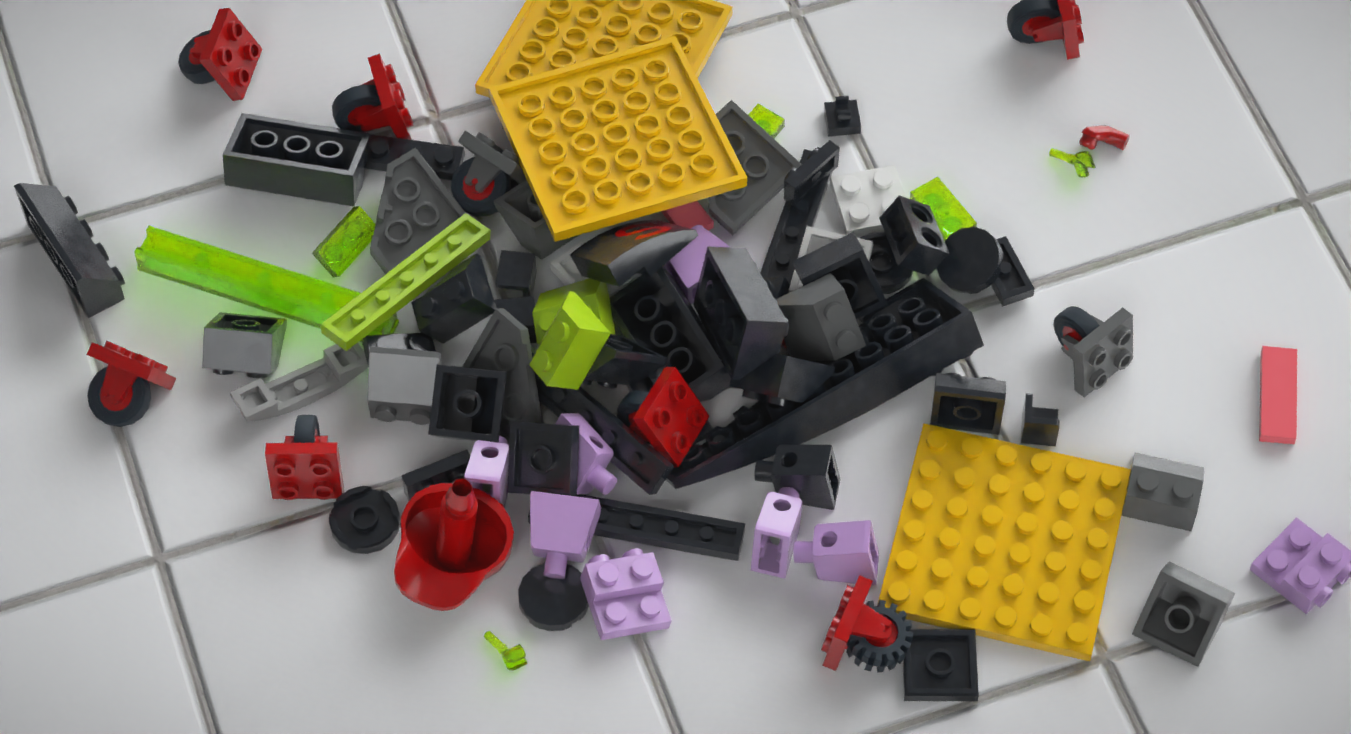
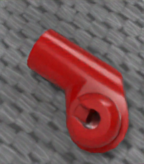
(1104, 133)

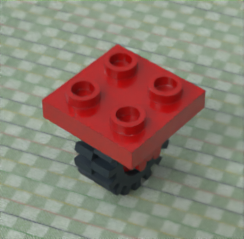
(867, 631)

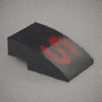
(631, 249)

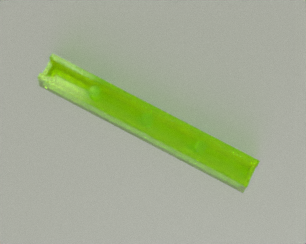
(245, 279)

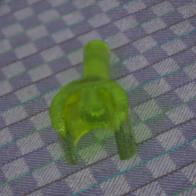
(1080, 160)
(513, 657)

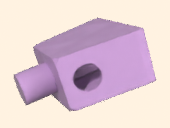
(688, 263)
(593, 457)
(490, 466)
(780, 519)
(561, 529)
(841, 551)

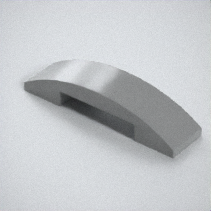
(301, 386)

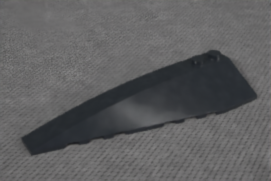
(904, 343)

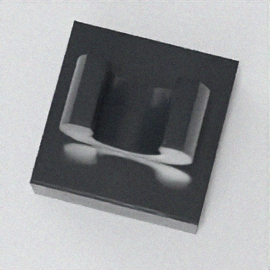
(842, 117)

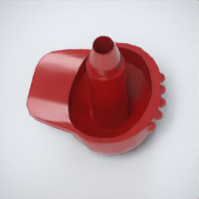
(450, 544)

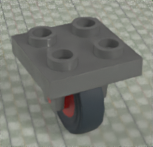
(485, 176)
(1095, 345)

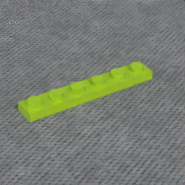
(405, 282)

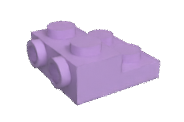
(1303, 565)
(625, 594)

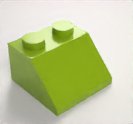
(590, 291)
(569, 345)

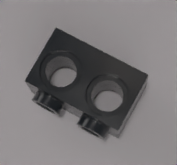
(914, 235)

